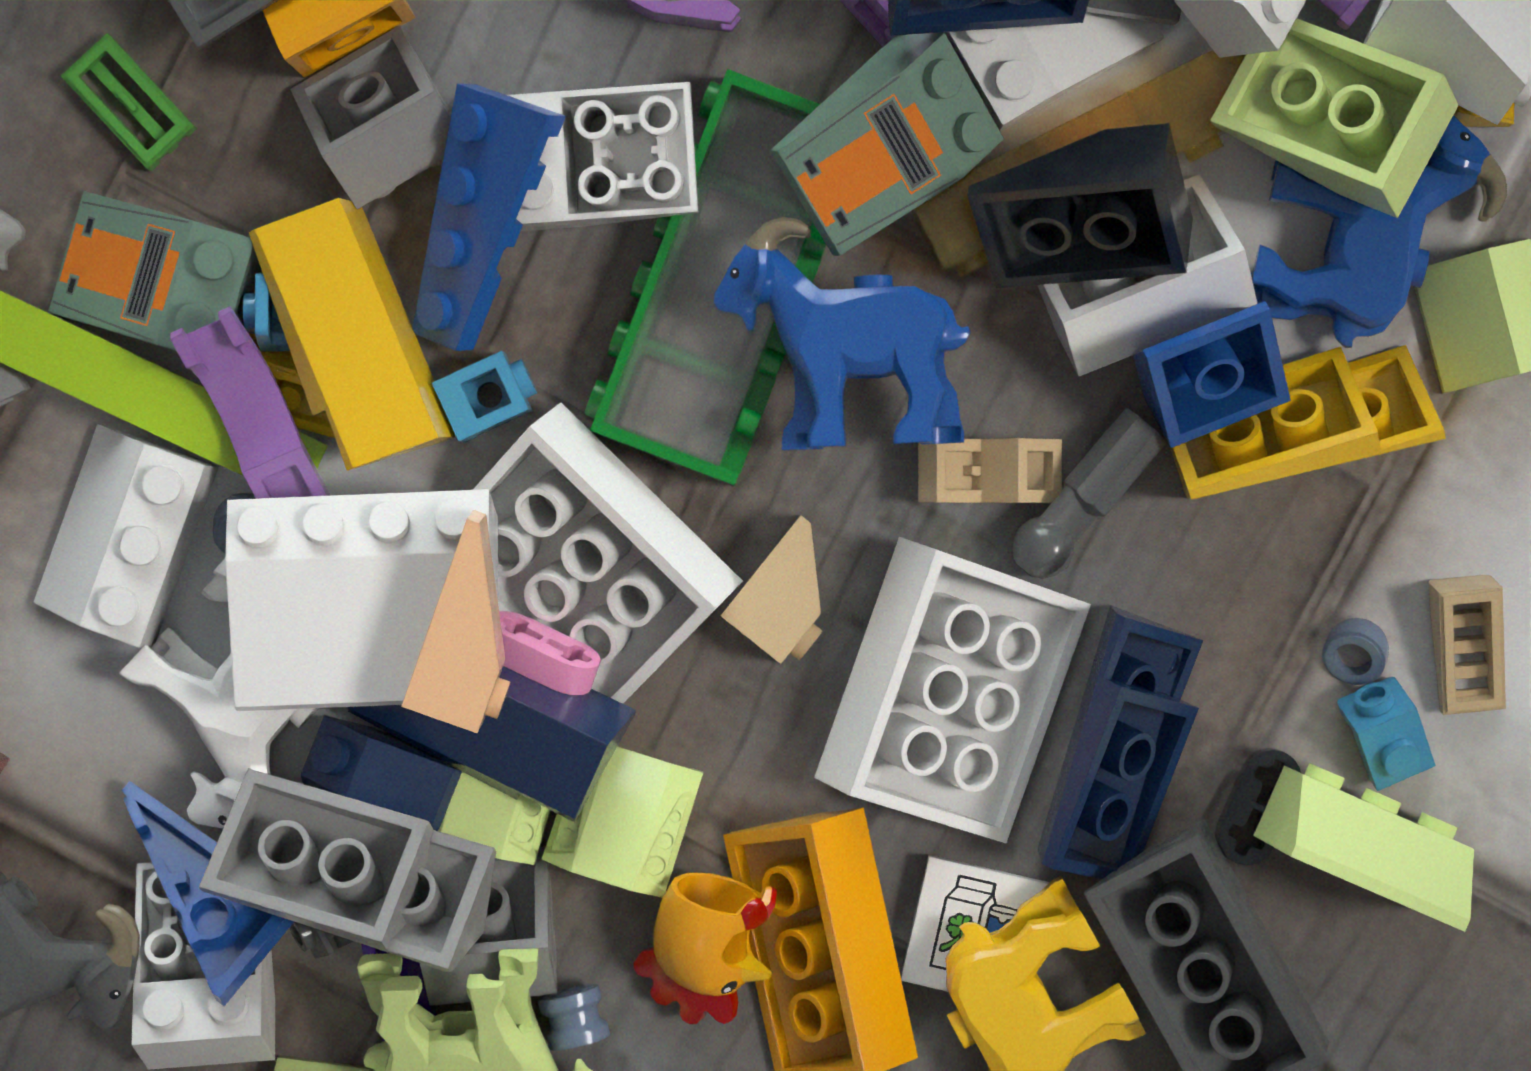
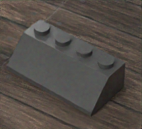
(1206, 960)

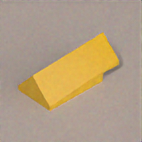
(350, 333)
(1333, 418)

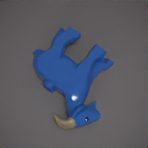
(1369, 253)
(845, 335)

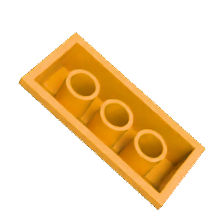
(828, 943)

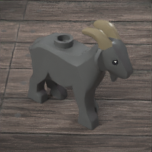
(41, 965)

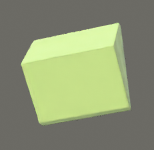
(1479, 315)

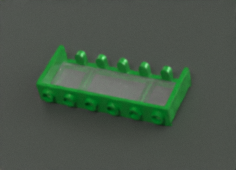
(685, 374)

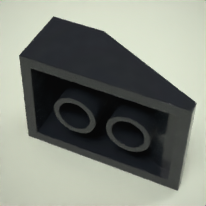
(1088, 211)

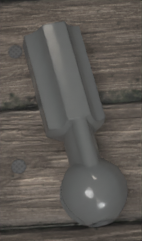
(1091, 490)

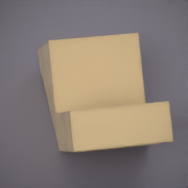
(990, 471)

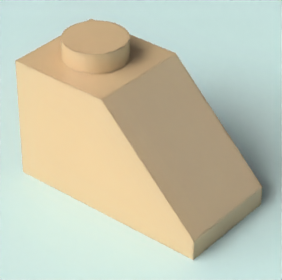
(781, 598)

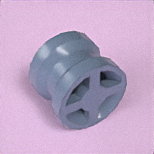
(573, 1017)

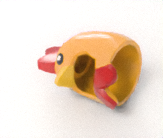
(704, 945)

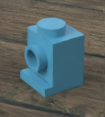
(461, 392)

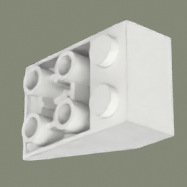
(615, 158)
(173, 1007)

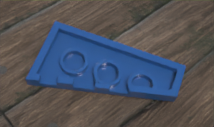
(482, 183)

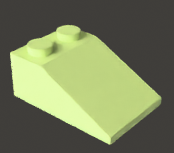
(1340, 114)

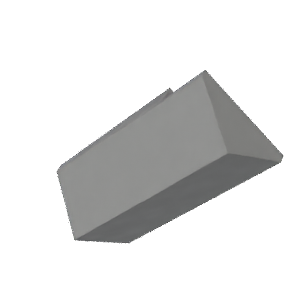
(352, 870)

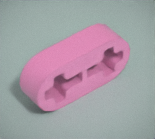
(547, 655)

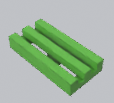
(166, 141)

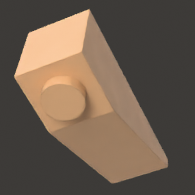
(464, 644)

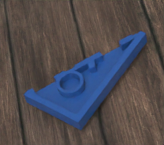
(222, 933)

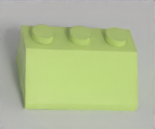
(1370, 843)

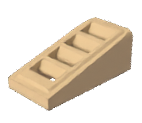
(1489, 595)

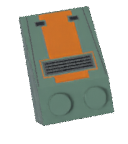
(887, 140)
(150, 271)

